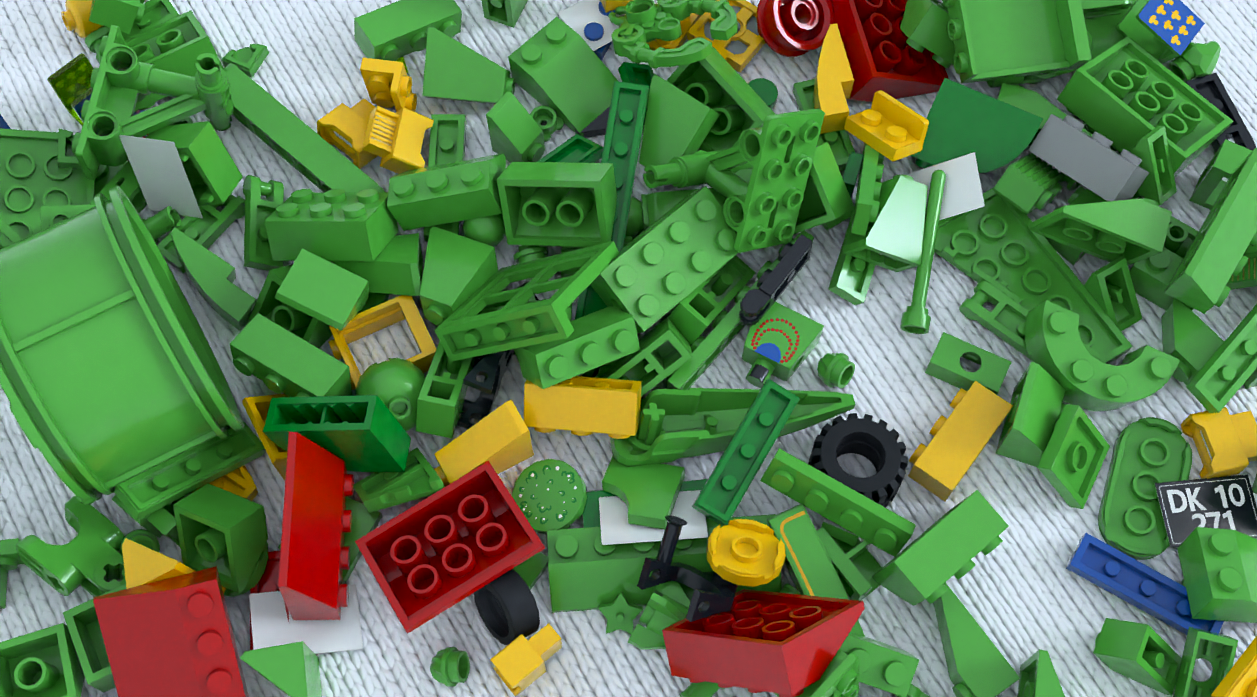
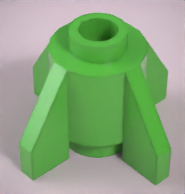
(660, 614)

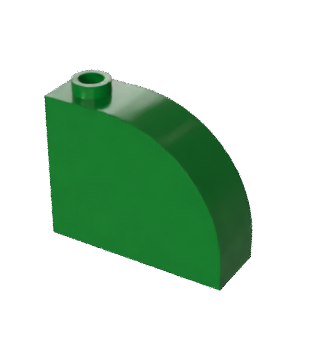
(974, 122)
(350, 427)

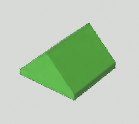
(323, 290)
(288, 667)

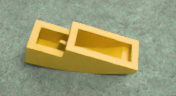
(833, 82)

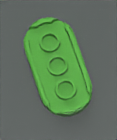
(1130, 508)

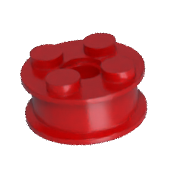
(794, 25)

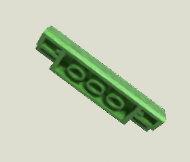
(593, 574)

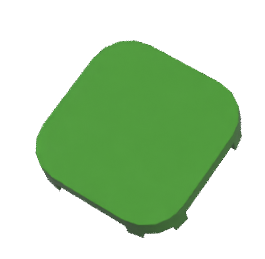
(37, 172)

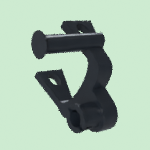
(493, 368)
(707, 586)

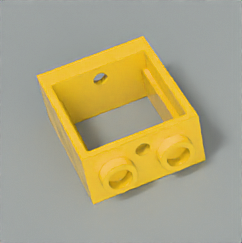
(379, 318)

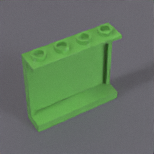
(1016, 37)

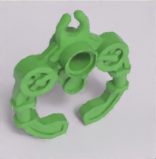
(652, 21)

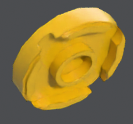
(745, 552)

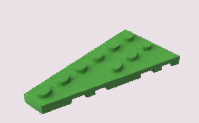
(1000, 249)

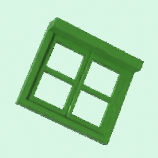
(517, 323)

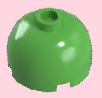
(397, 385)

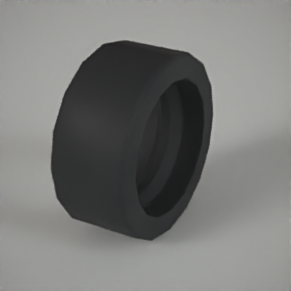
(508, 607)

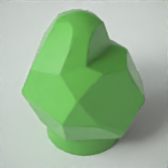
(1196, 60)

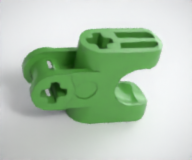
(84, 561)

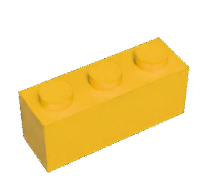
(585, 406)
(958, 439)

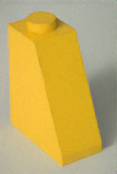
(496, 438)

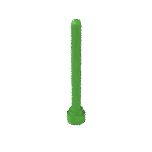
(916, 317)

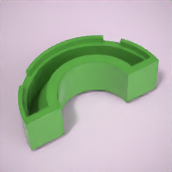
(1095, 386)

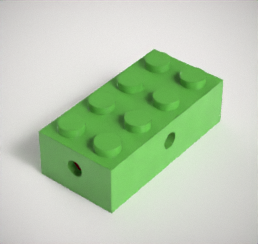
(668, 260)

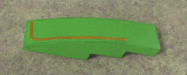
(807, 557)

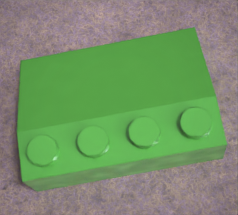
(1132, 93)

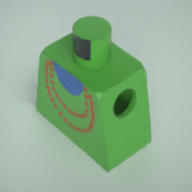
(779, 344)

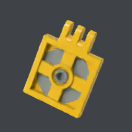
(743, 45)

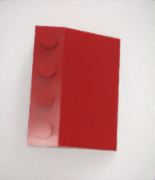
(880, 52)
(314, 531)
(449, 546)
(171, 638)
(763, 641)

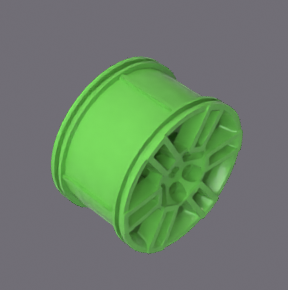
(105, 351)

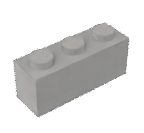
(1089, 159)

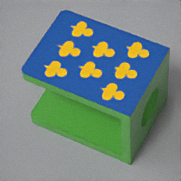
(1160, 27)

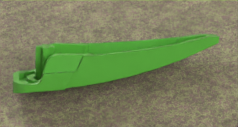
(705, 419)

